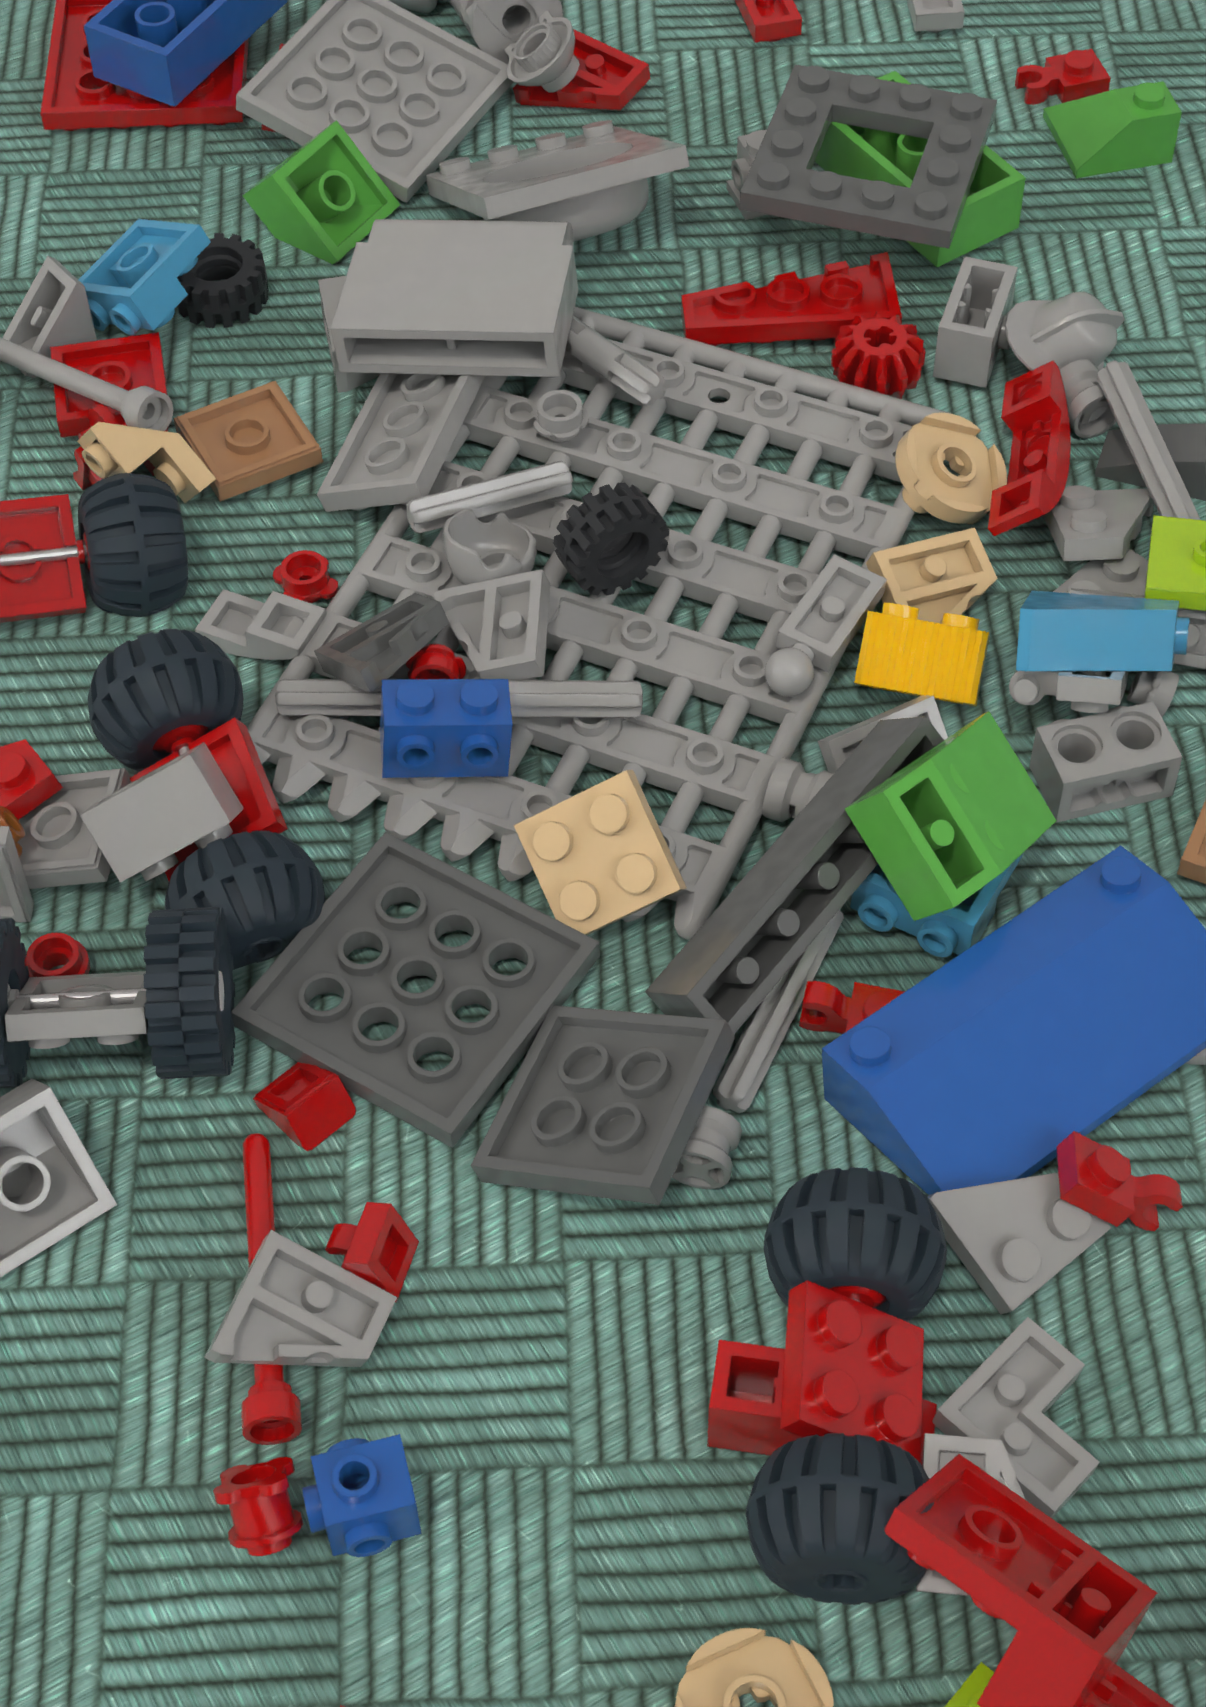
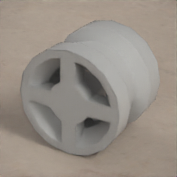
(706, 1155)

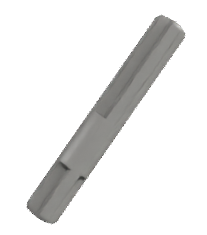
(614, 363)

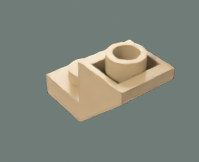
(123, 448)

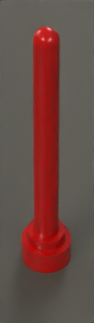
(271, 1410)

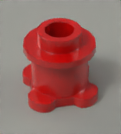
(260, 1506)

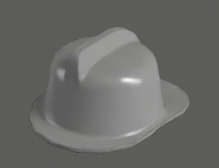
(1062, 330)

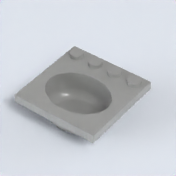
(583, 179)

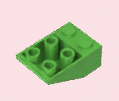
(952, 818)

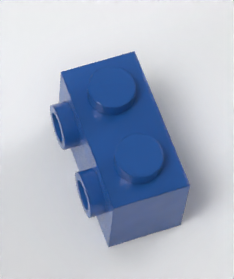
(445, 728)

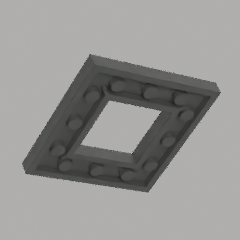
(926, 213)

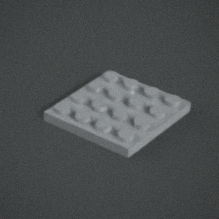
(388, 81)

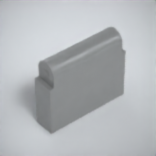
(458, 298)

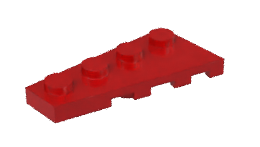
(792, 306)

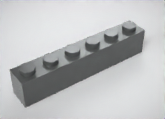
(789, 890)

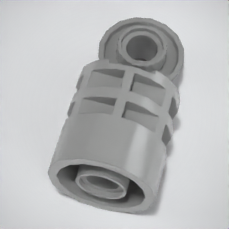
(525, 36)

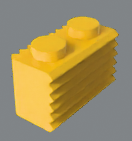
(922, 655)

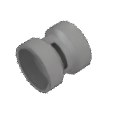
(1086, 402)
(791, 789)

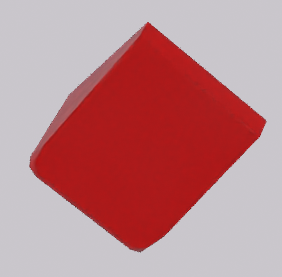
(306, 1104)

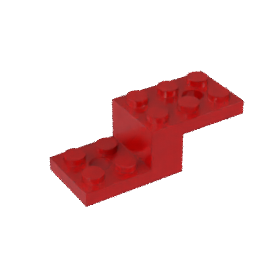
(1039, 1577)

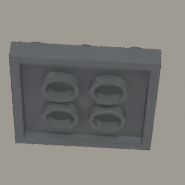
(604, 1103)

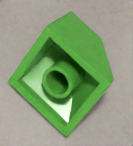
(1116, 129)
(322, 196)

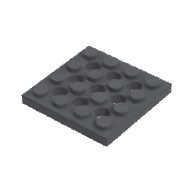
(386, 1070)

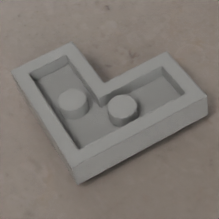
(1009, 1402)

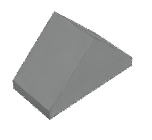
(52, 312)

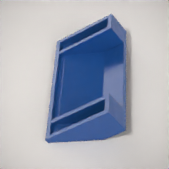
(1029, 1031)

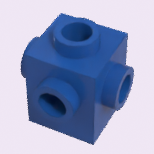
(362, 1496)

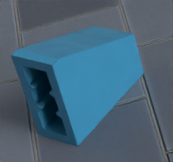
(1099, 633)

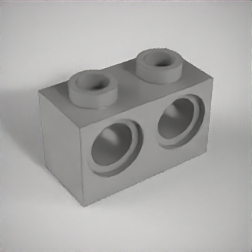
(1105, 761)

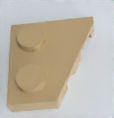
(935, 574)

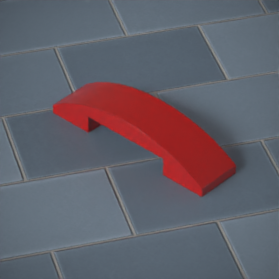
(1040, 448)

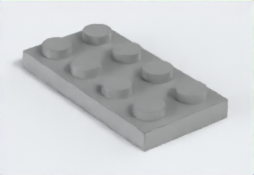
(398, 440)

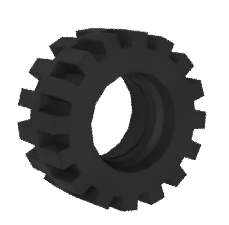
(230, 298)
(611, 539)

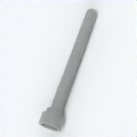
(139, 406)

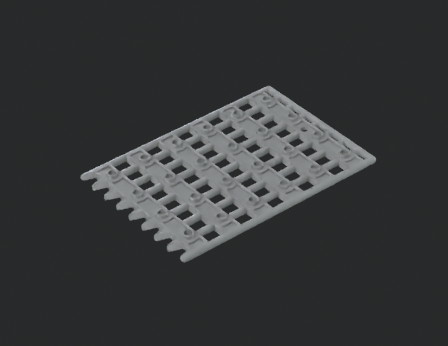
(629, 642)

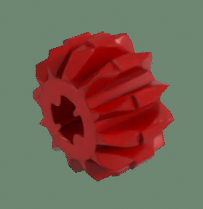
(879, 355)

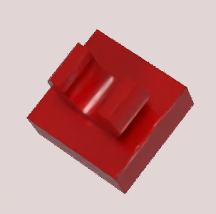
(376, 1248)

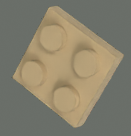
(600, 855)

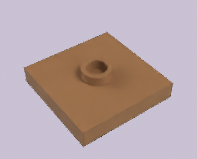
(249, 440)

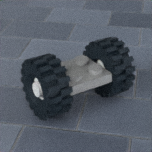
(178, 1000)

